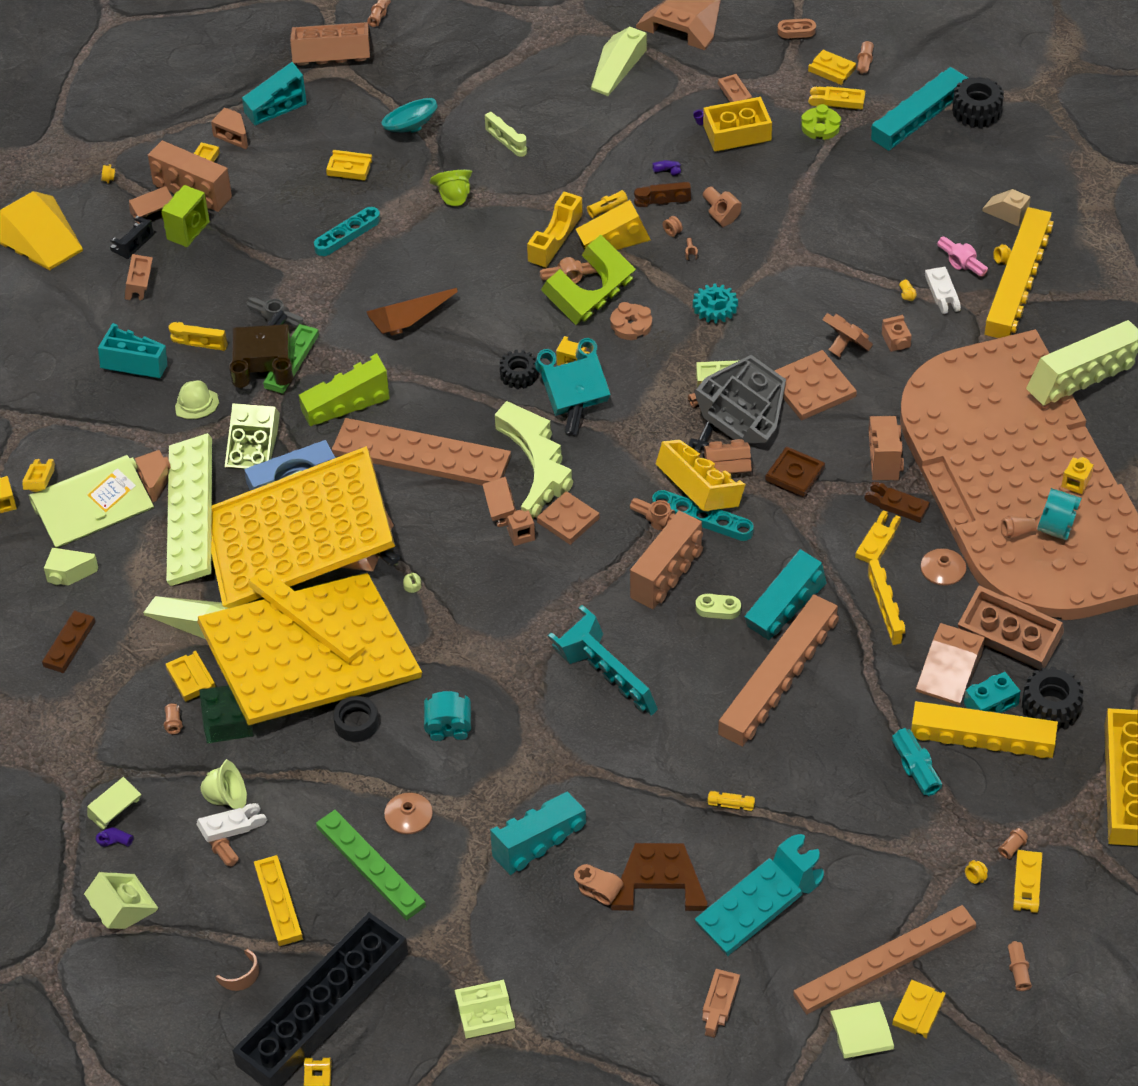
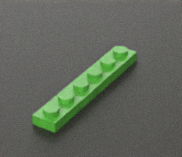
(370, 865)

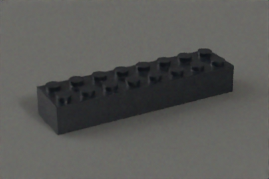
(320, 1002)

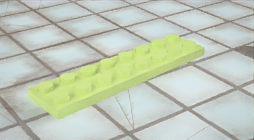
(189, 510)

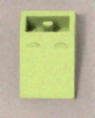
(251, 435)

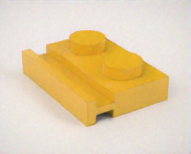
(832, 67)
(349, 165)
(189, 675)
(918, 1009)

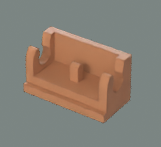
(149, 202)
(138, 276)
(499, 500)

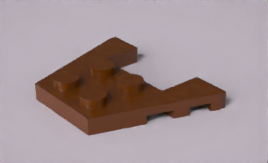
(660, 868)

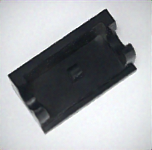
(133, 239)

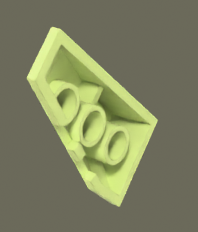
(618, 59)
(181, 612)

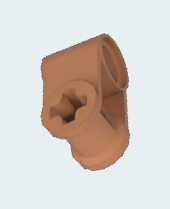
(598, 883)

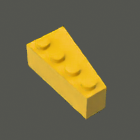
(698, 477)

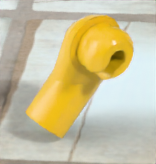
(909, 292)

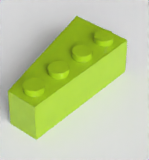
(346, 393)

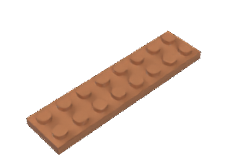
(423, 452)

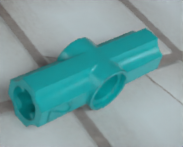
(916, 762)

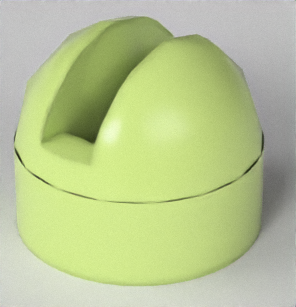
(407, 583)

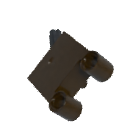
(262, 351)

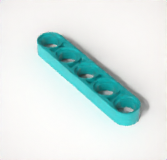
(714, 516)

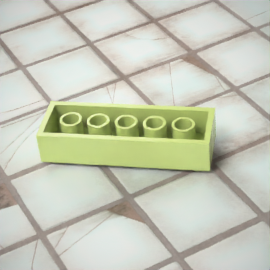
(1084, 363)

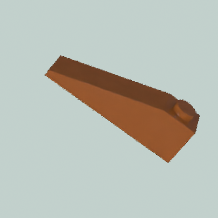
(404, 314)

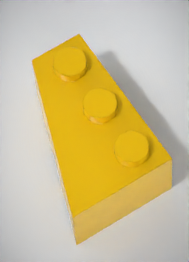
(618, 226)

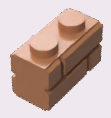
(729, 457)

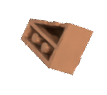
(885, 448)

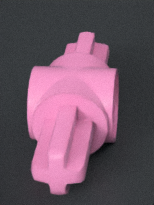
(962, 256)

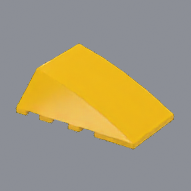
(38, 230)

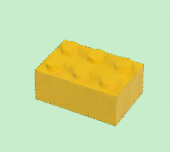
(737, 124)

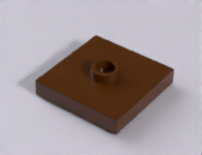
(795, 471)

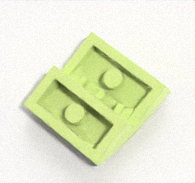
(484, 1009)
(862, 1030)

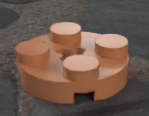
(626, 312)

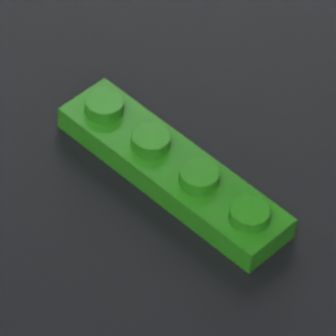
(300, 345)

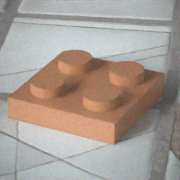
(568, 517)

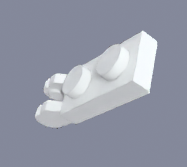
(942, 289)
(231, 822)

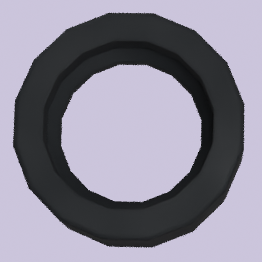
(352, 704)

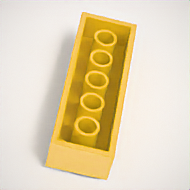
(1122, 776)

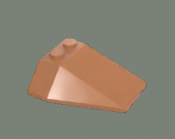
(690, 16)

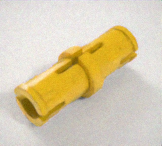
(596, 209)

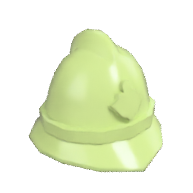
(195, 400)
(225, 786)

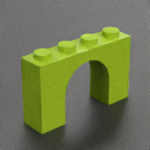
(578, 302)

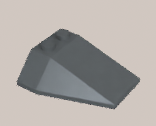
(743, 400)

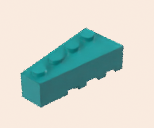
(786, 595)
(536, 832)

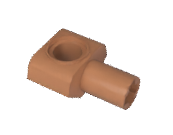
(720, 203)

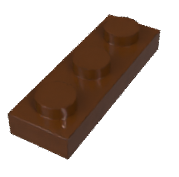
(68, 641)

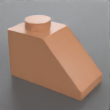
(230, 128)
(153, 473)

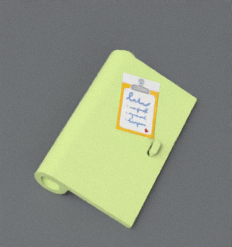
(91, 501)

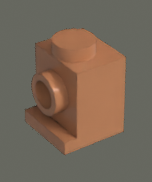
(896, 333)
(519, 521)

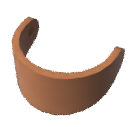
(245, 981)

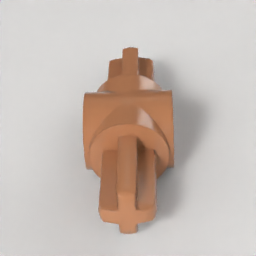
(571, 268)
(658, 512)

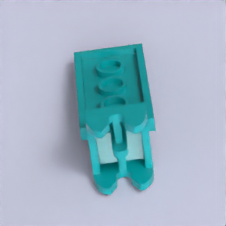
(584, 642)
(761, 895)

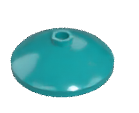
(410, 116)

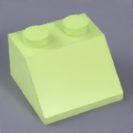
(119, 899)

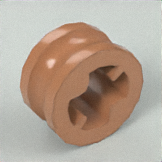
(672, 226)

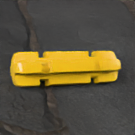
(731, 800)

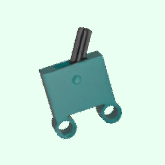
(574, 383)

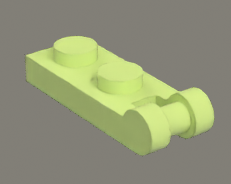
(506, 134)

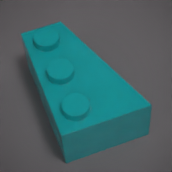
(132, 354)

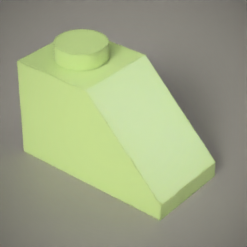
(69, 566)

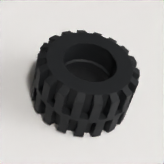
(978, 102)
(1056, 684)

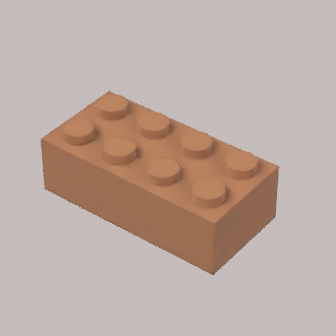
(177, 167)
(666, 560)
(1012, 627)

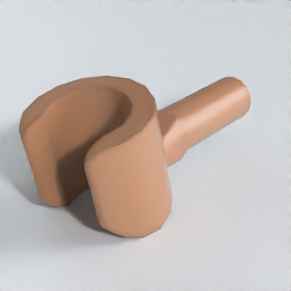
(691, 249)

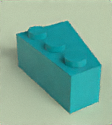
(276, 95)

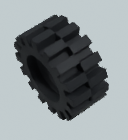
(518, 378)

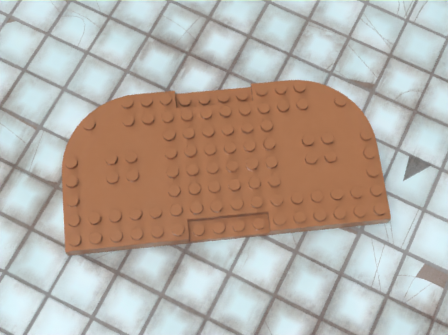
(997, 455)

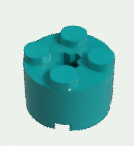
(1059, 514)
(447, 716)

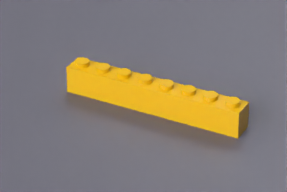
(1018, 273)

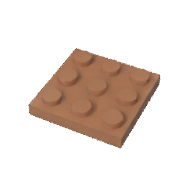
(814, 385)

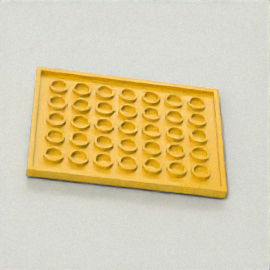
(299, 526)
(285, 670)

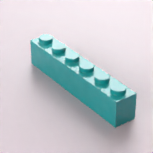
(916, 109)

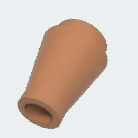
(1014, 526)

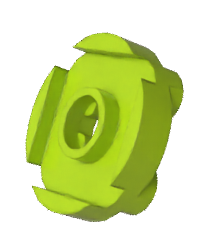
(812, 127)

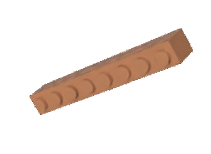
(778, 670)

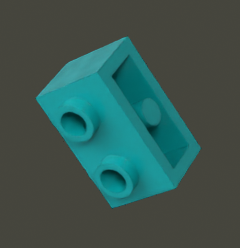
(993, 695)

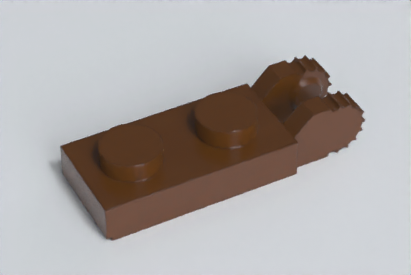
(662, 194)
(897, 502)

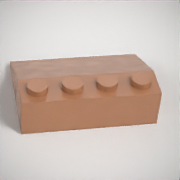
(330, 43)

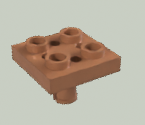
(846, 333)

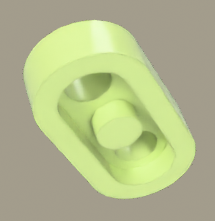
(718, 606)

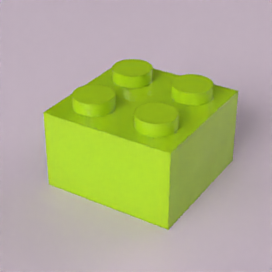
(185, 215)

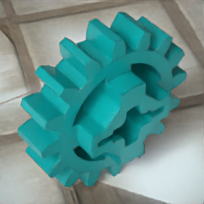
(715, 303)

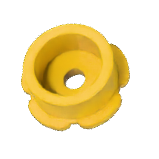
(107, 173)
(1002, 254)
(976, 872)

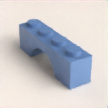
(284, 465)

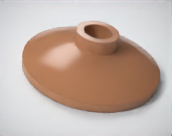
(943, 567)
(410, 820)

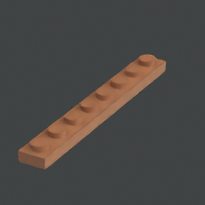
(884, 959)

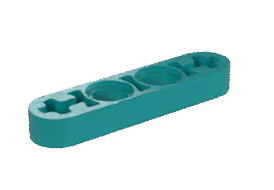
(327, 243)

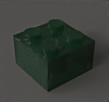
(222, 715)

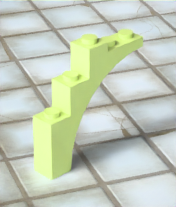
(534, 436)

